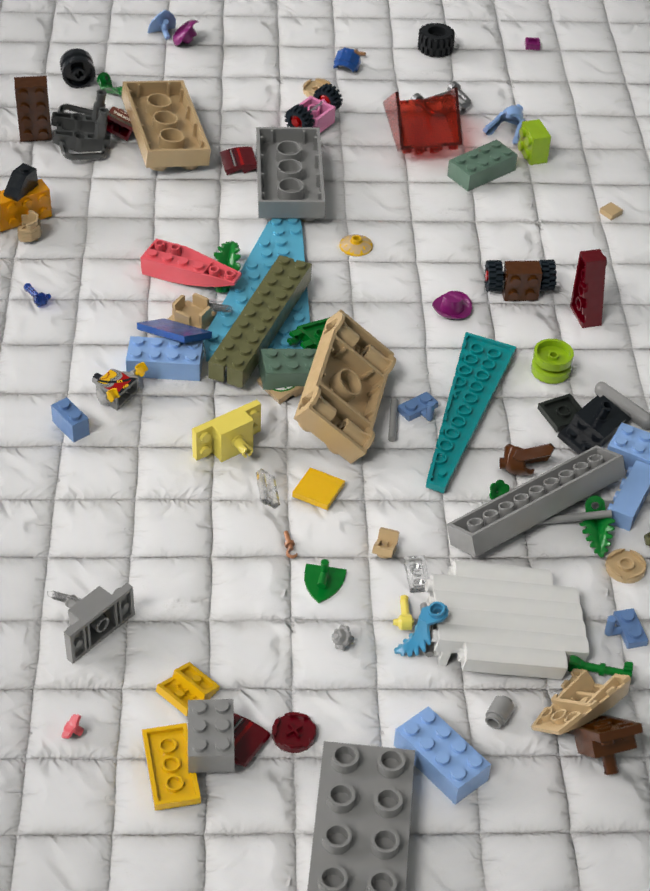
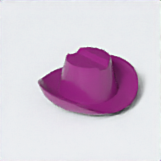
(185, 33)
(453, 305)

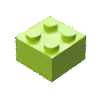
(534, 142)

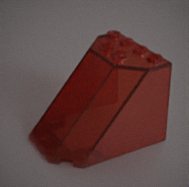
(425, 123)

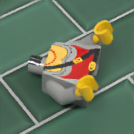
(118, 386)

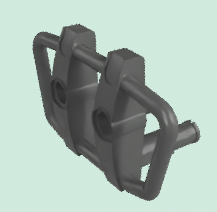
(82, 131)

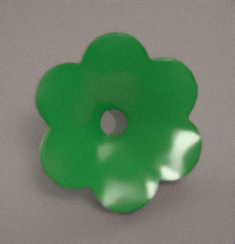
(498, 489)

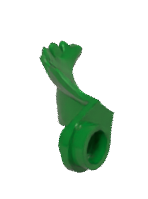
(105, 83)
(229, 258)
(598, 528)

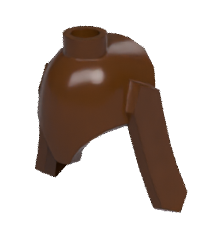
(516, 458)

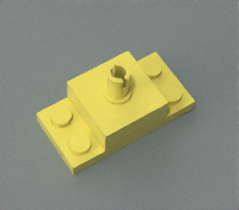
(228, 433)

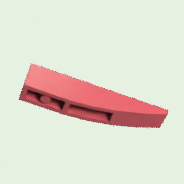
(185, 266)

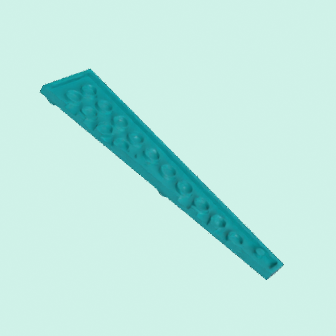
(473, 387)

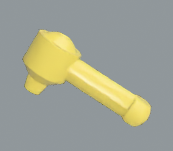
(405, 620)

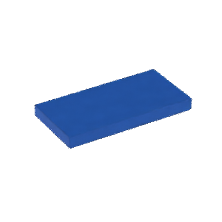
(174, 330)

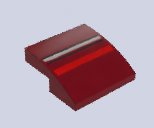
(237, 159)
(247, 739)

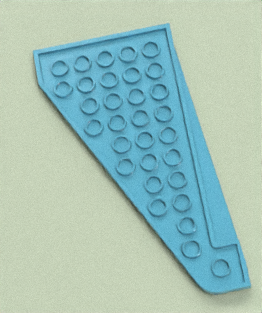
(278, 238)

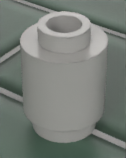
(499, 712)

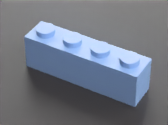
(631, 496)

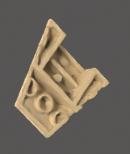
(580, 702)

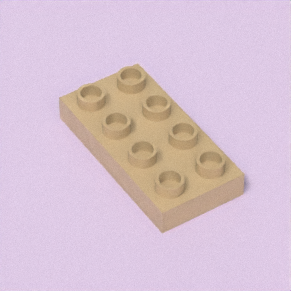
(165, 124)

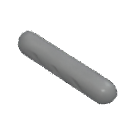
(634, 411)

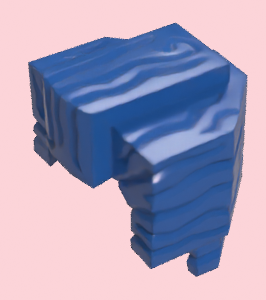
(347, 58)

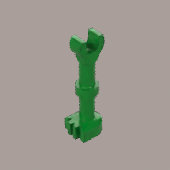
(576, 662)

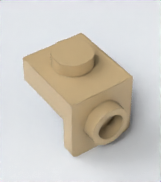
(386, 543)

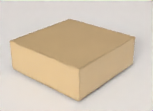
(611, 211)

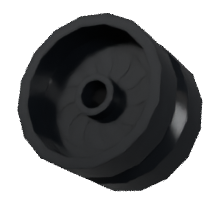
(77, 68)

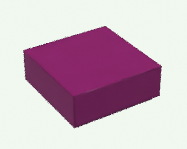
(532, 43)

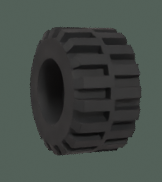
(436, 40)

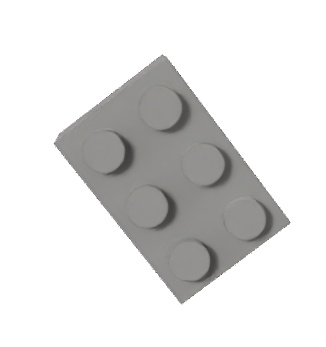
(211, 736)

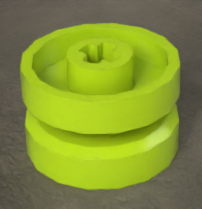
(552, 361)

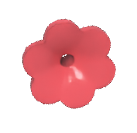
(73, 727)

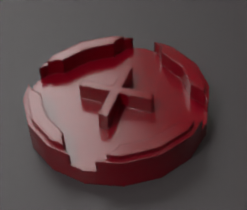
(294, 732)

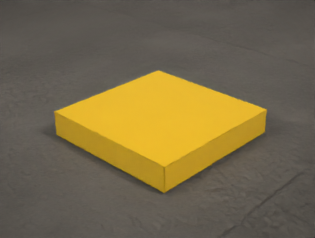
(318, 488)

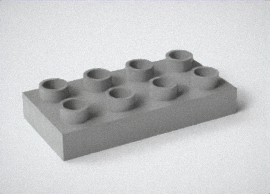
(290, 173)
(362, 819)

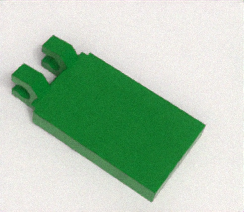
(308, 333)

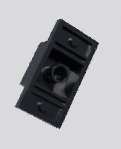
(593, 425)

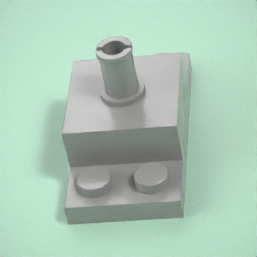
(96, 618)

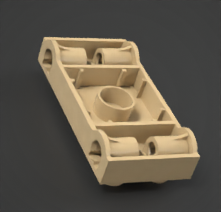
(345, 387)

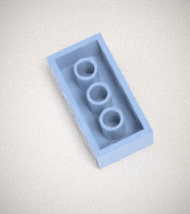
(166, 358)
(632, 444)
(443, 755)

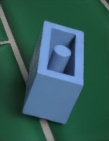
(70, 420)

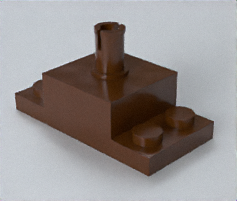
(605, 738)

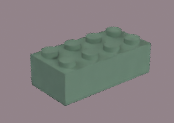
(482, 165)
(284, 367)

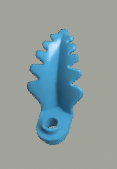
(422, 630)

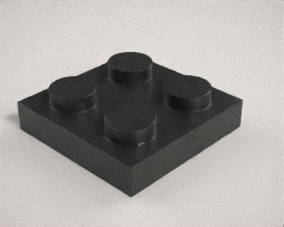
(559, 411)

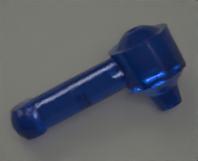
(39, 299)

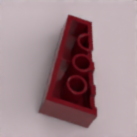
(589, 288)

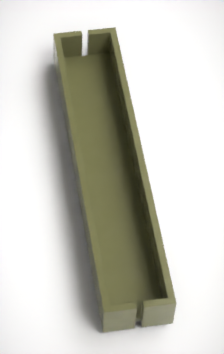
(259, 321)

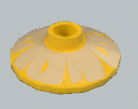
(356, 245)

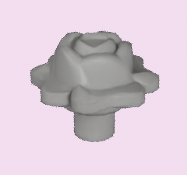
(342, 637)

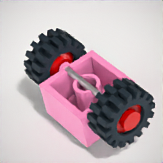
(316, 110)

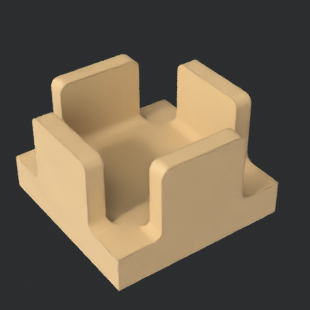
(193, 313)

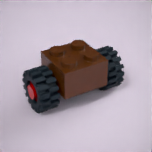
(520, 278)

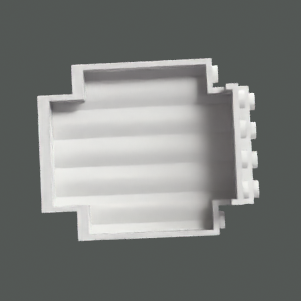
(507, 620)

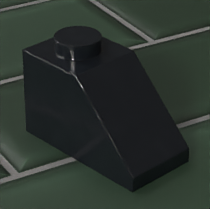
(21, 182)

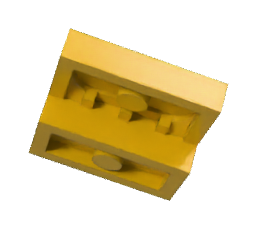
(186, 685)

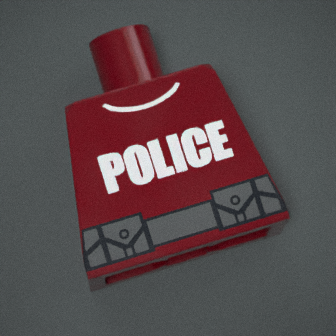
(119, 123)

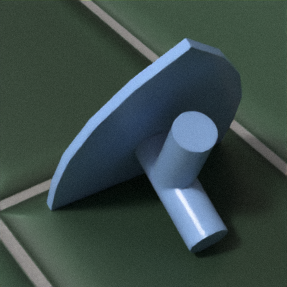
(163, 22)

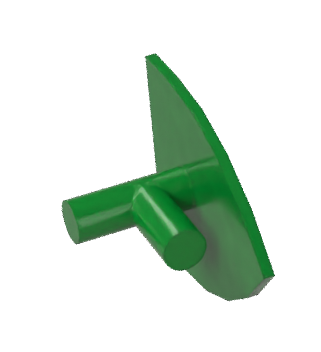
(323, 580)

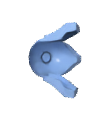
(512, 114)

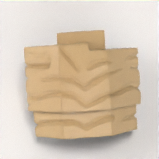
(30, 228)

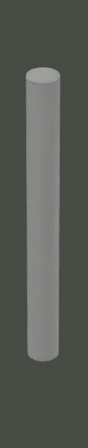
(577, 517)

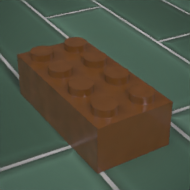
(33, 108)

